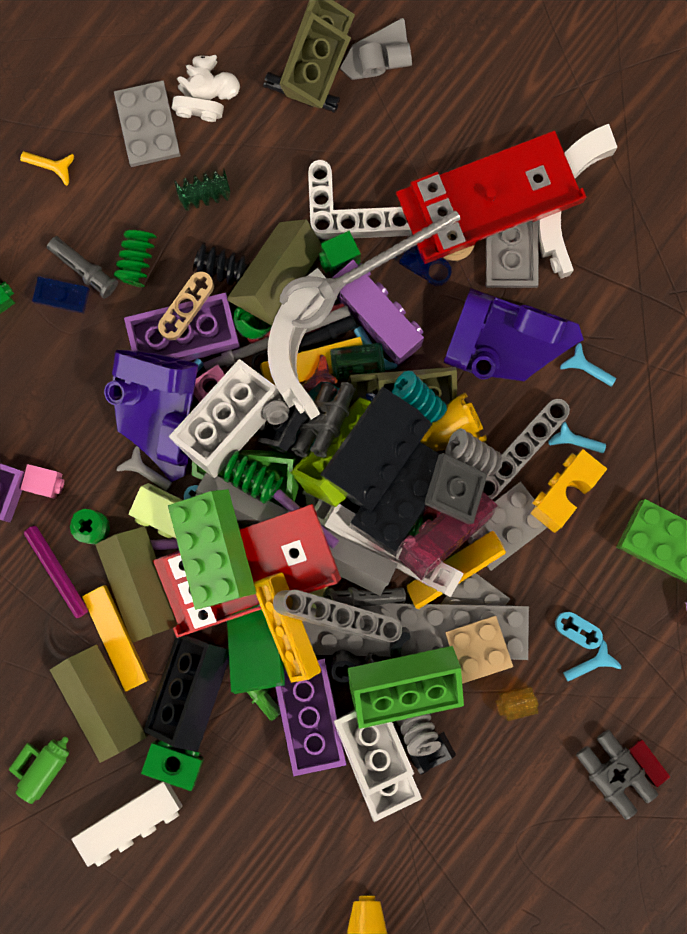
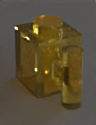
(517, 703)

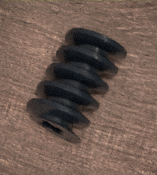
(220, 264)

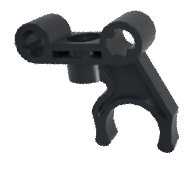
(344, 657)

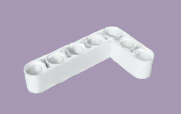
(359, 216)

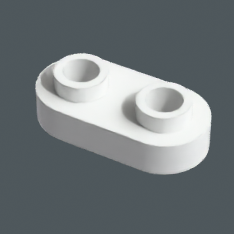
(205, 109)

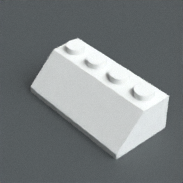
(225, 418)

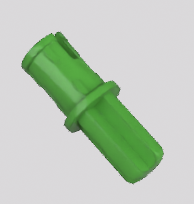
(265, 703)

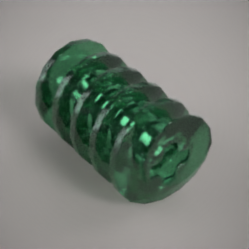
(203, 190)

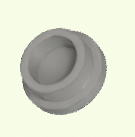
(276, 412)

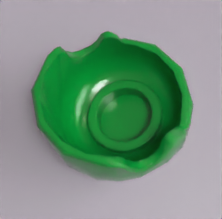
(249, 325)

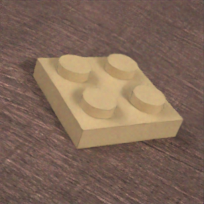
(480, 649)

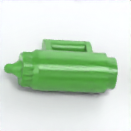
(42, 770)

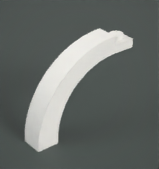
(582, 154)
(285, 342)
(338, 519)

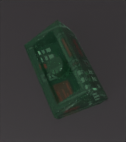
(357, 360)

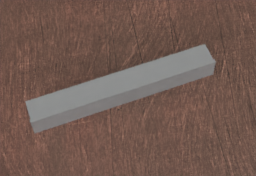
(351, 559)

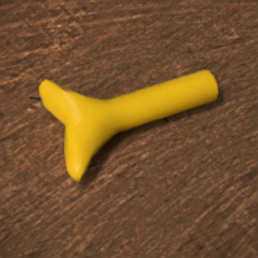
(59, 167)

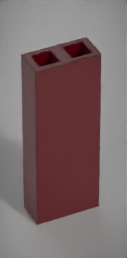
(649, 762)

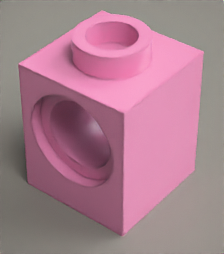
(213, 374)
(42, 481)

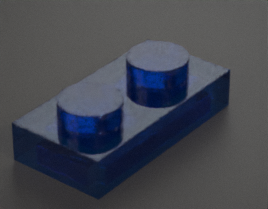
(61, 295)

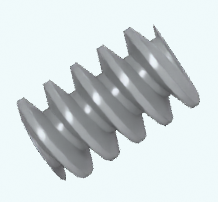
(474, 452)
(419, 736)

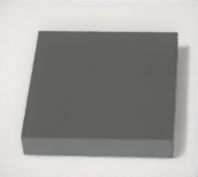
(455, 488)

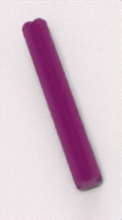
(55, 571)

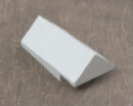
(378, 765)

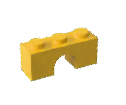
(580, 472)

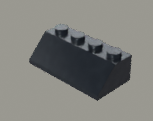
(376, 449)
(187, 692)

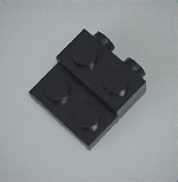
(283, 435)

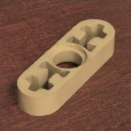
(203, 294)

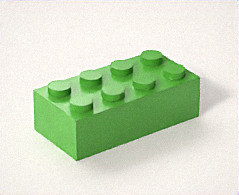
(657, 539)
(211, 549)

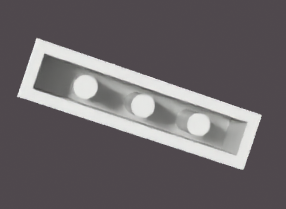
(126, 823)

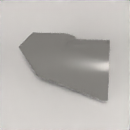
(378, 53)

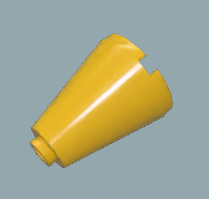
(457, 416)
(366, 917)

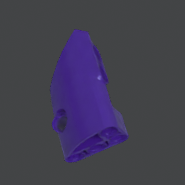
(508, 336)
(153, 404)

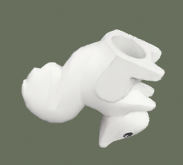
(206, 86)

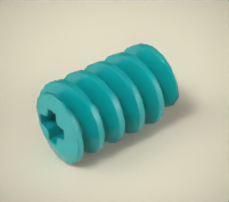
(418, 394)

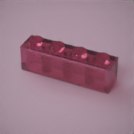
(441, 538)

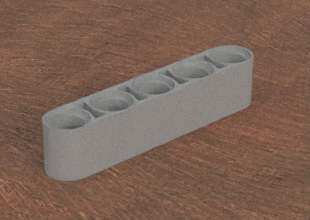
(532, 443)
(326, 616)

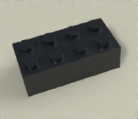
(400, 505)

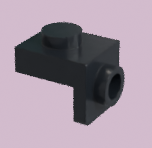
(443, 754)

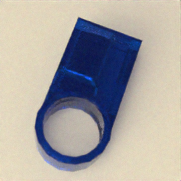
(413, 261)

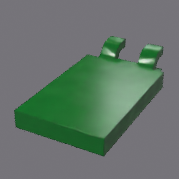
(253, 654)

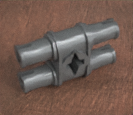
(328, 423)
(630, 775)

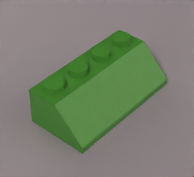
(406, 687)

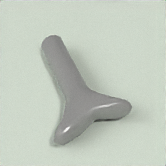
(136, 464)

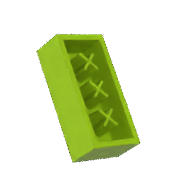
(308, 470)

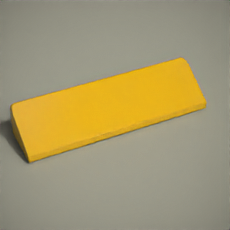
(308, 360)
(467, 561)
(287, 631)
(115, 638)

